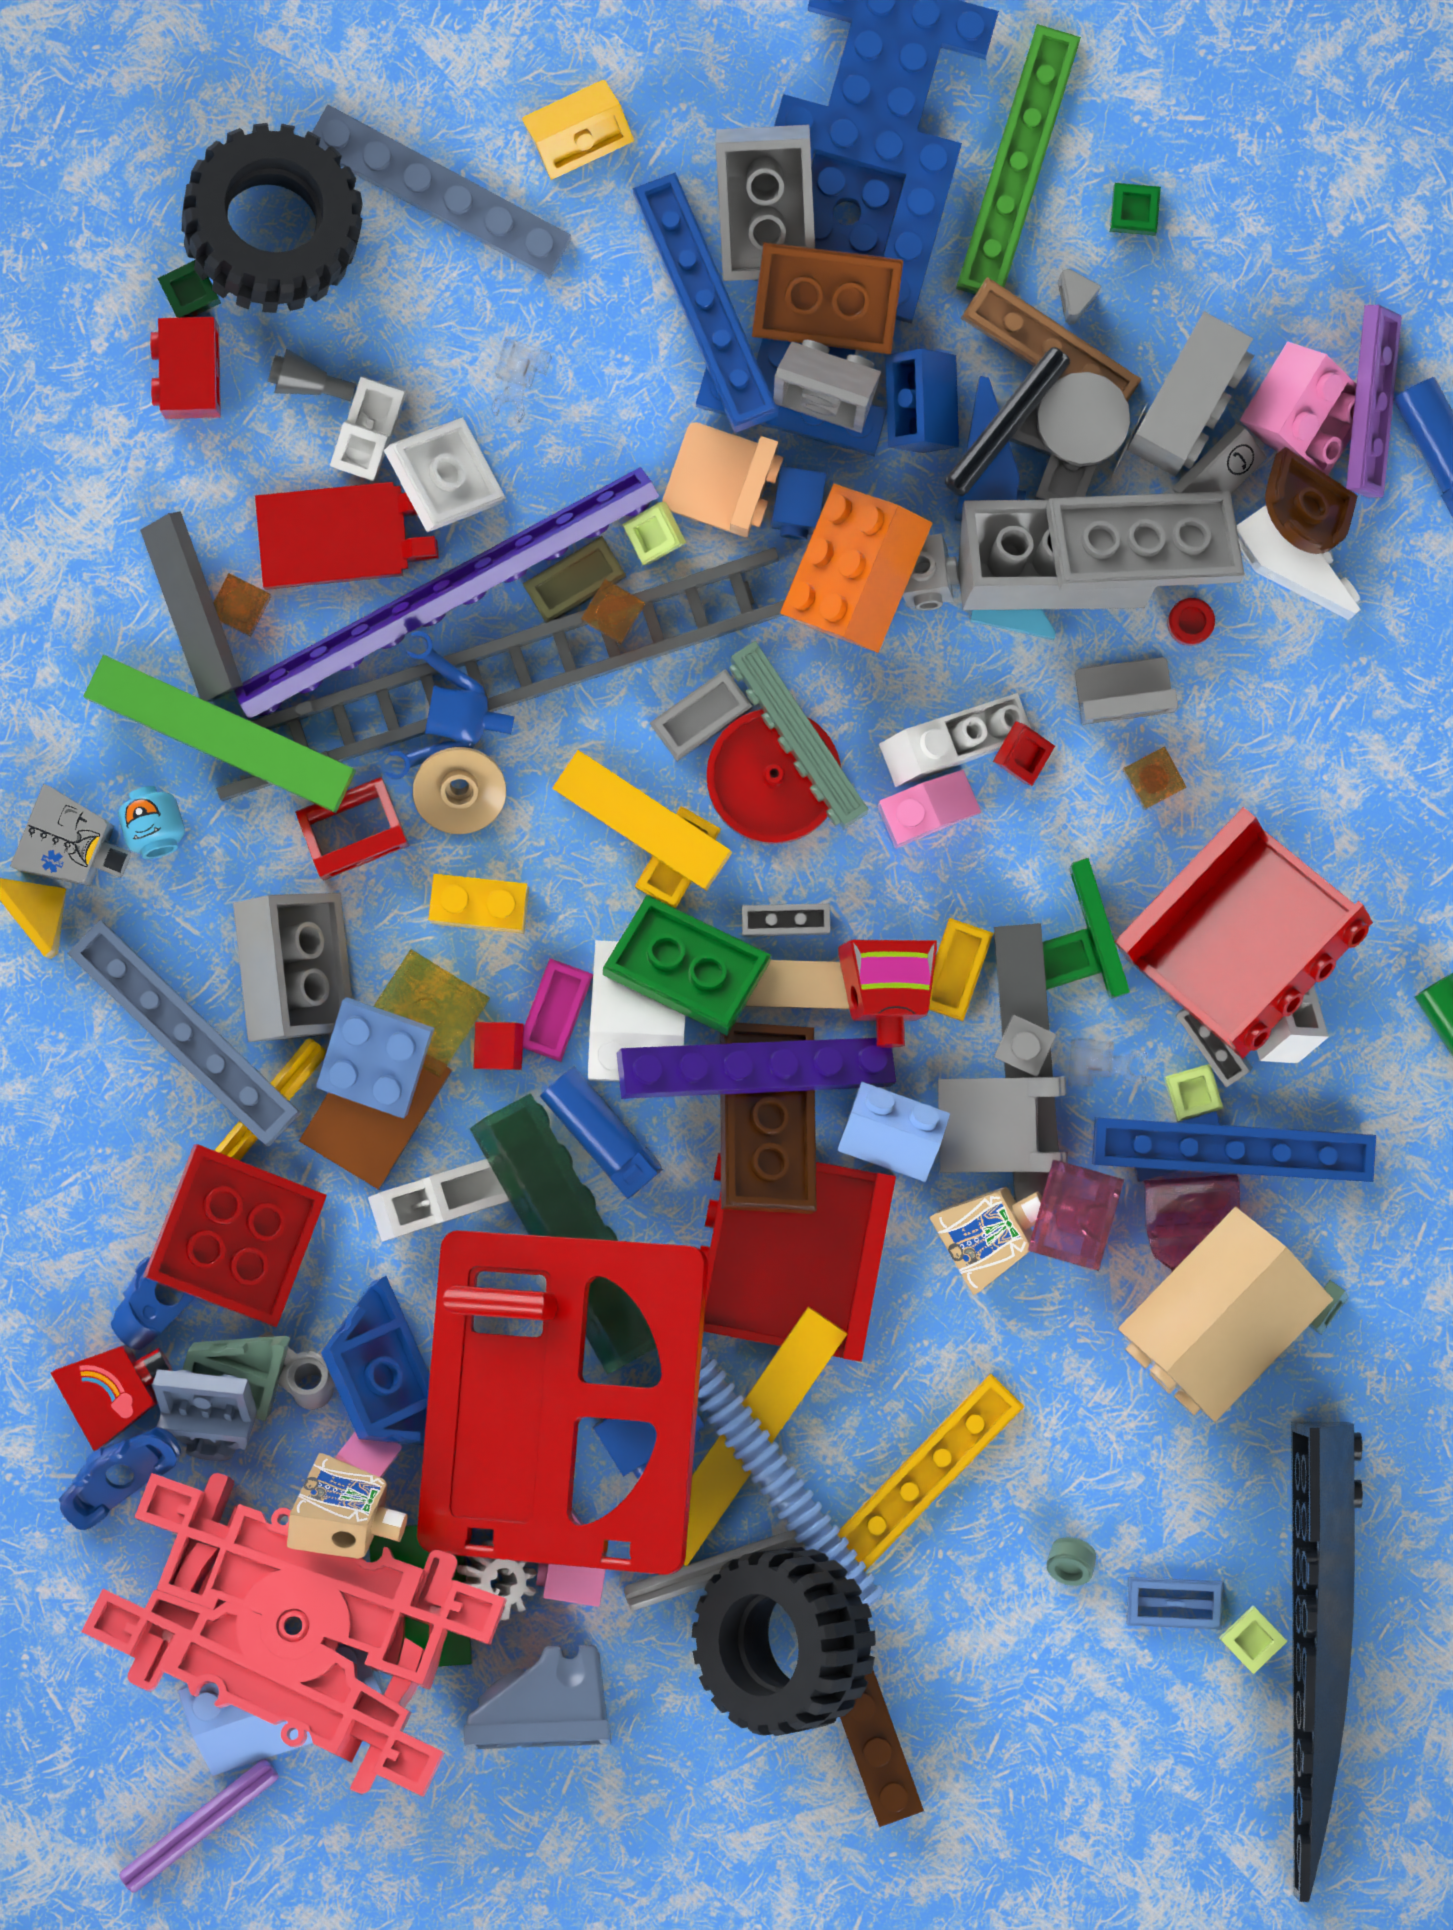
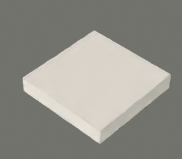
(444, 474)

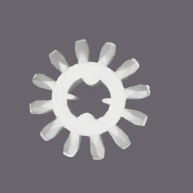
(512, 1584)

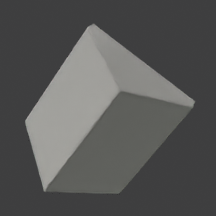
(1076, 294)

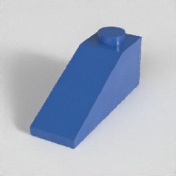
(1001, 477)

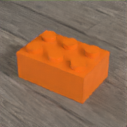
(856, 567)

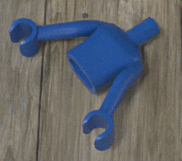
(453, 713)

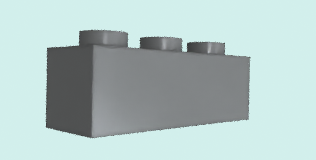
(785, 920)
(1221, 1058)

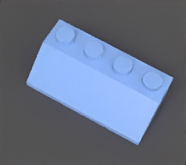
(237, 1738)

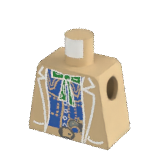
(987, 1234)
(342, 1511)

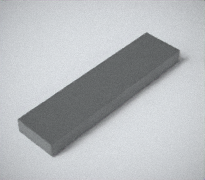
(191, 607)

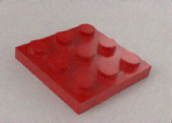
(235, 1235)

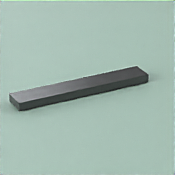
(1024, 994)

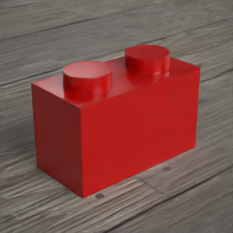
(187, 367)

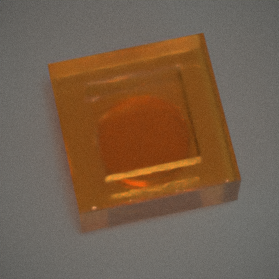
(240, 604)
(613, 611)
(1154, 778)

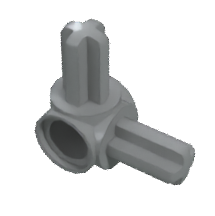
(298, 1367)

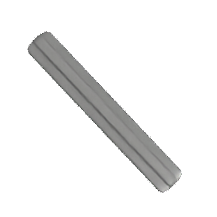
(698, 1573)

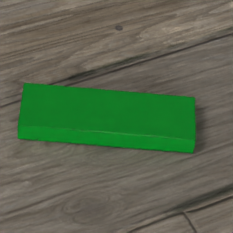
(1099, 928)

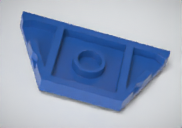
(380, 1369)

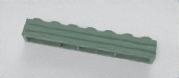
(797, 736)

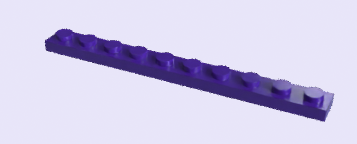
(458, 586)

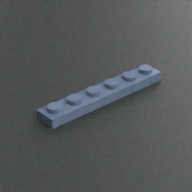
(443, 193)
(184, 1033)

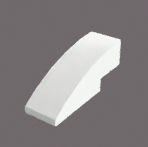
(436, 1199)

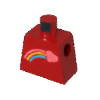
(110, 1391)

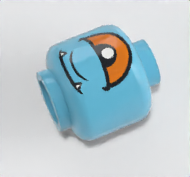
(151, 822)

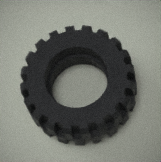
(281, 161)
(829, 1631)

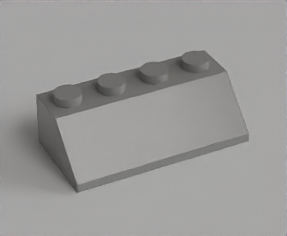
(1011, 563)

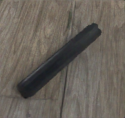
(1007, 421)

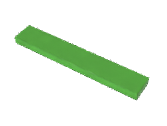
(1019, 158)
(219, 733)

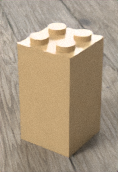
(1223, 1315)

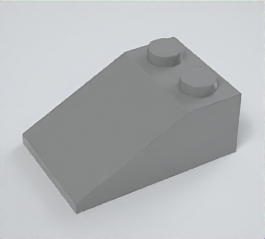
(762, 194)
(826, 385)

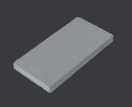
(1144, 540)

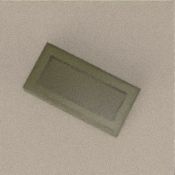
(573, 580)

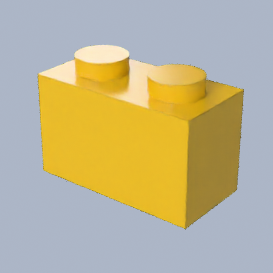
(478, 903)

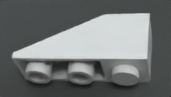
(1293, 568)
(951, 739)

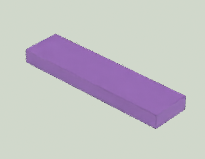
(1374, 401)

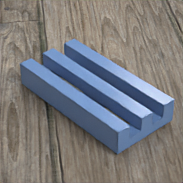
(1134, 1601)

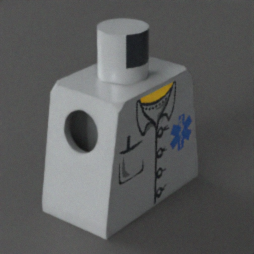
(67, 842)

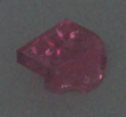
(1185, 1212)

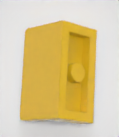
(578, 129)

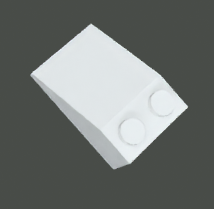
(624, 1020)

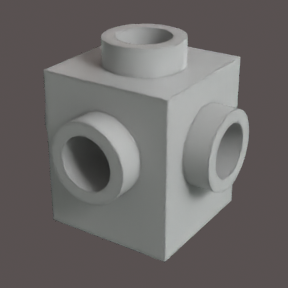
(932, 576)

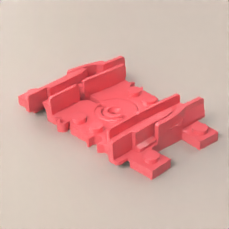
(232, 1619)

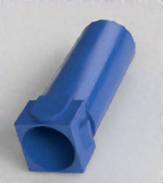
(1431, 426)
(601, 1132)

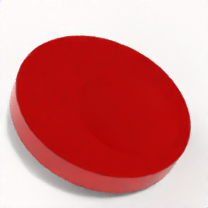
(758, 785)

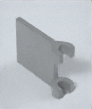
(995, 1124)

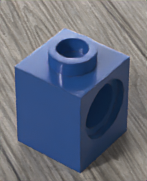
(798, 502)

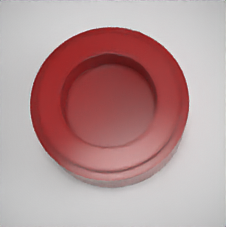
(1191, 621)

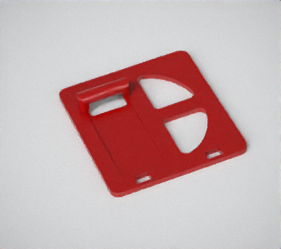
(512, 1404)

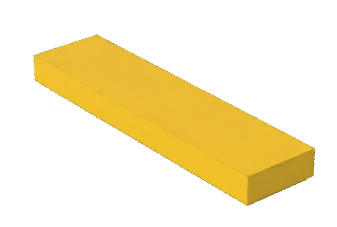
(642, 820)

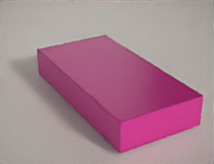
(555, 1009)

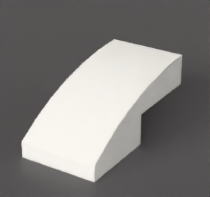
(368, 428)

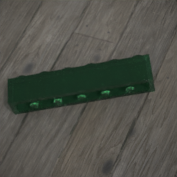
(554, 1203)

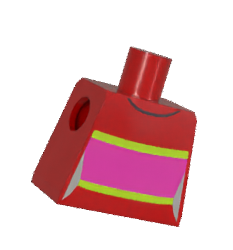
(888, 983)

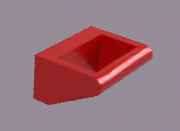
(363, 850)

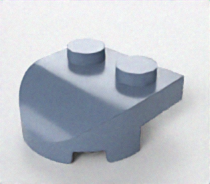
(206, 1412)

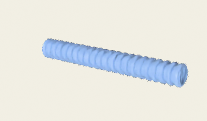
(775, 1476)

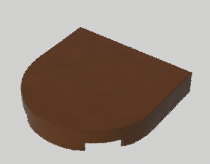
(1307, 504)

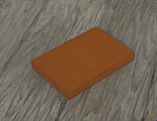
(827, 297)
(365, 1138)

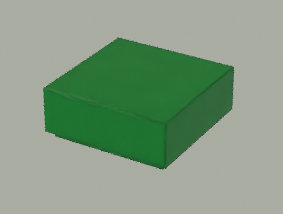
(1135, 209)

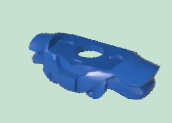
(141, 1314)
(93, 1495)

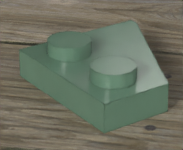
(249, 1358)

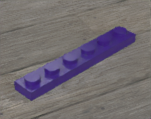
(753, 1067)

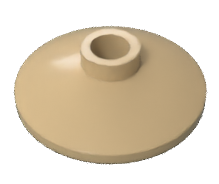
(453, 808)

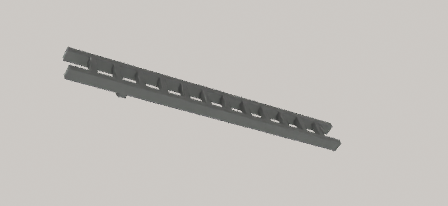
(512, 644)

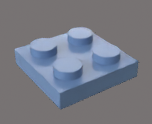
(374, 1057)

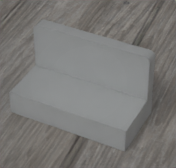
(1125, 691)

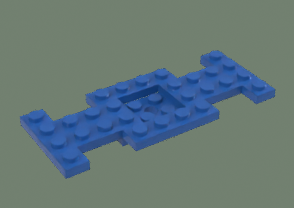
(863, 155)

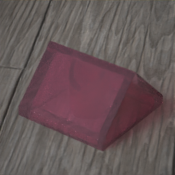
(1076, 1215)

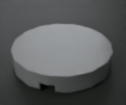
(1083, 419)

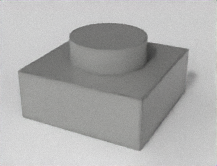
(1024, 1045)

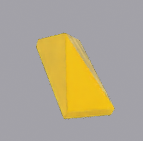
(37, 911)

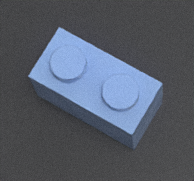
(893, 1131)

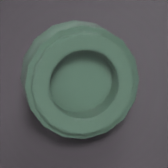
(1071, 1561)

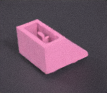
(1304, 407)

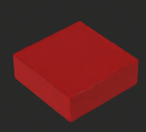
(1024, 753)
(498, 1045)

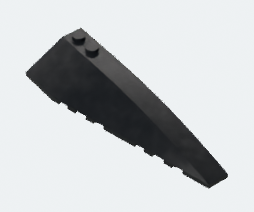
(1321, 1625)

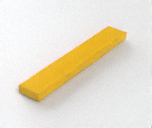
(773, 1402)
(929, 1470)

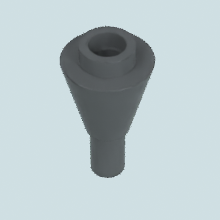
(298, 376)

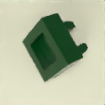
(188, 292)

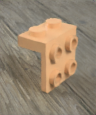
(722, 478)

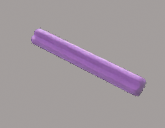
(198, 1825)

